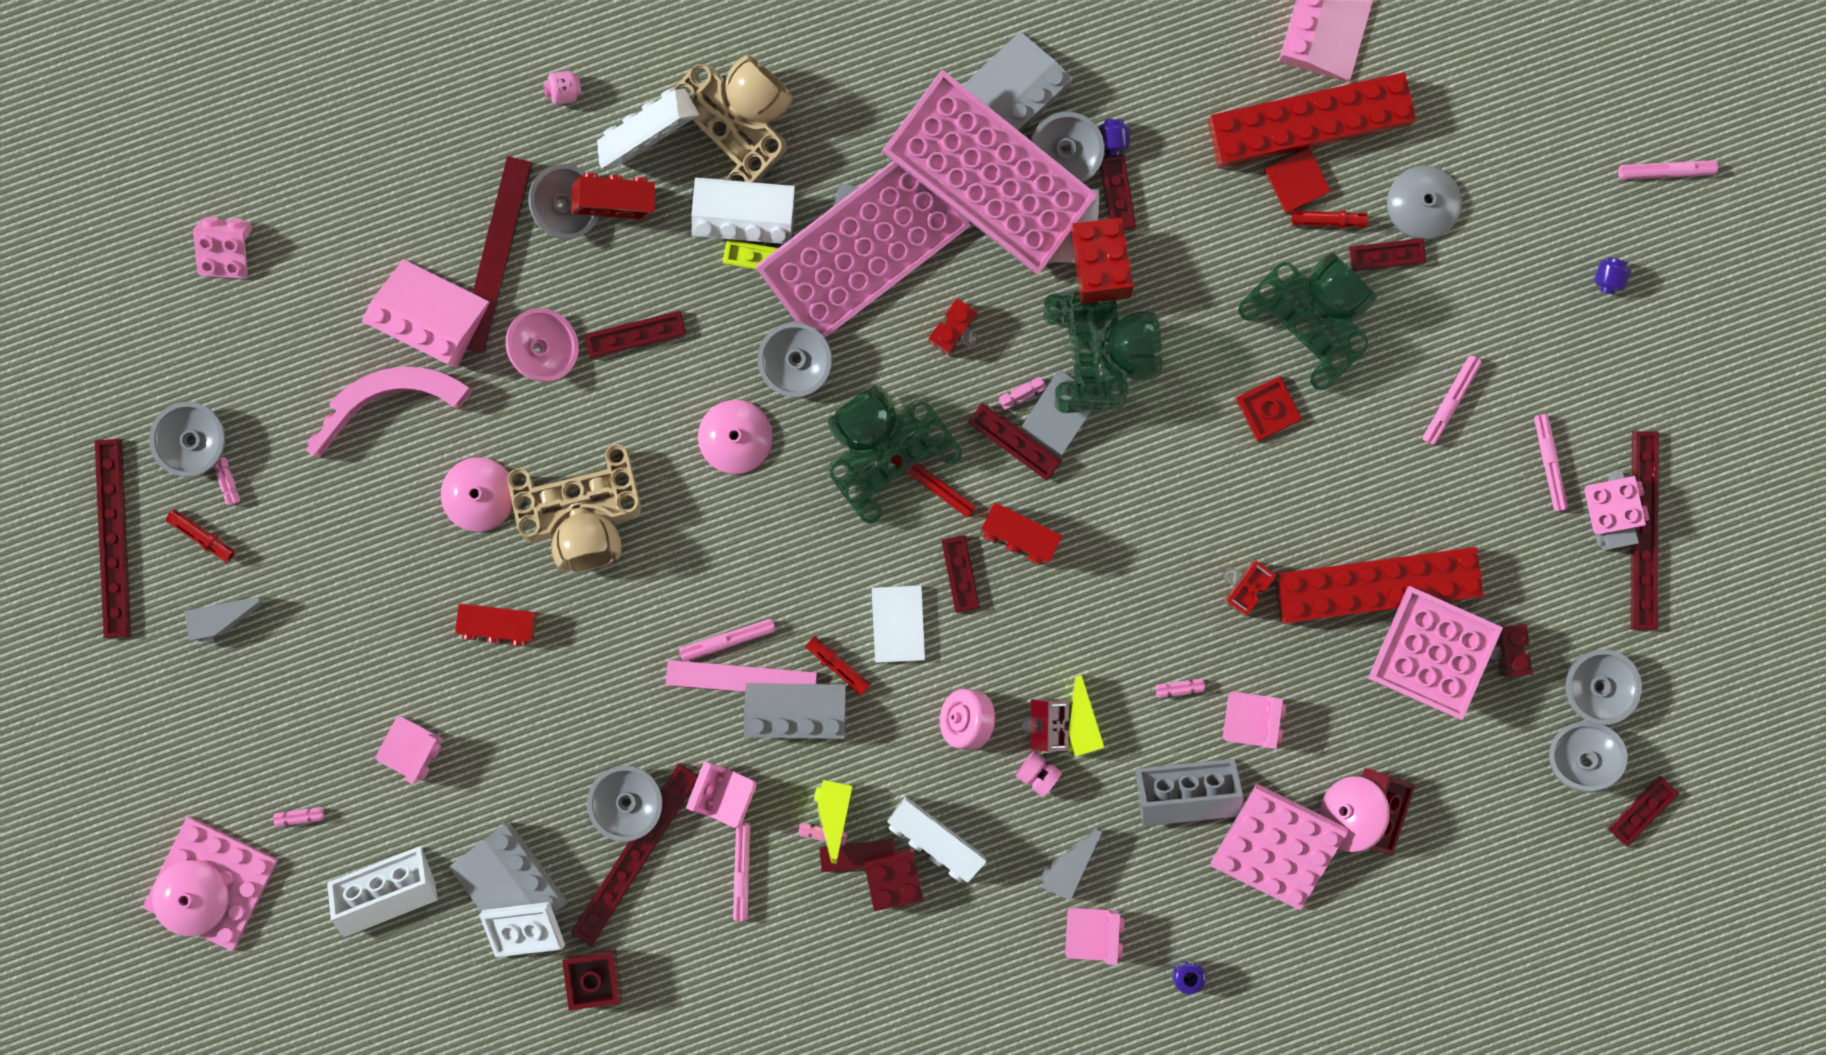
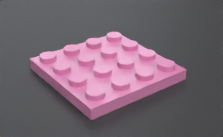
(1435, 653)
(1278, 846)
(241, 866)

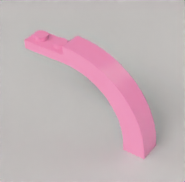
(380, 384)

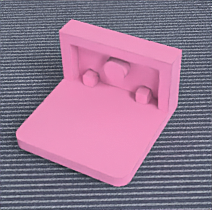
(221, 247)
(1616, 505)
(1254, 719)
(409, 749)
(722, 794)
(1094, 934)

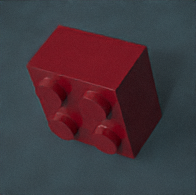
(893, 879)
(592, 979)

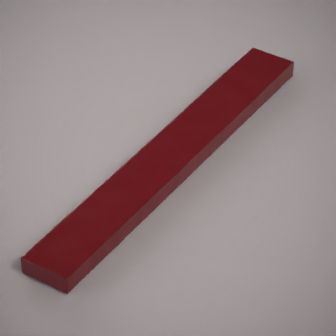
(499, 244)
(112, 538)
(1646, 553)
(633, 858)

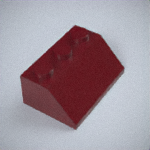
(1399, 797)

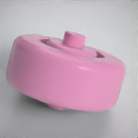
(967, 719)

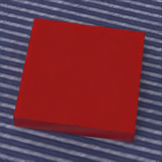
(1297, 180)
(1268, 408)

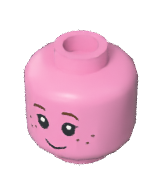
(562, 87)

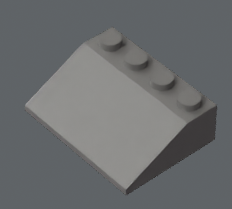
(1019, 82)
(505, 873)

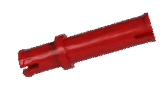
(1329, 219)
(208, 541)
(837, 665)

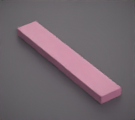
(730, 676)

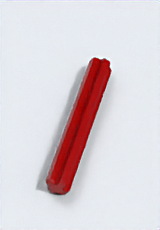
(938, 487)

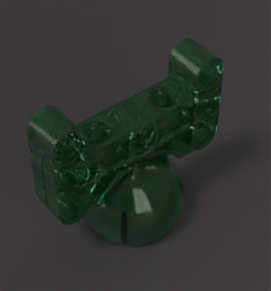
(1336, 297)
(1121, 347)
(870, 425)

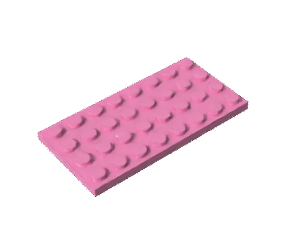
(989, 172)
(860, 249)

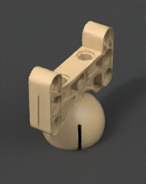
(746, 105)
(579, 525)

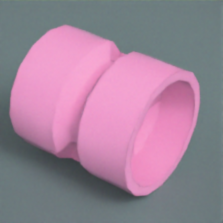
(1031, 768)

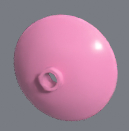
(554, 338)
(740, 454)
(494, 498)
(1366, 813)
(205, 893)

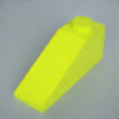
(1082, 725)
(832, 809)

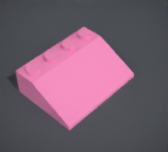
(1325, 36)
(426, 313)

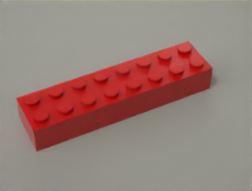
(1311, 120)
(1377, 584)

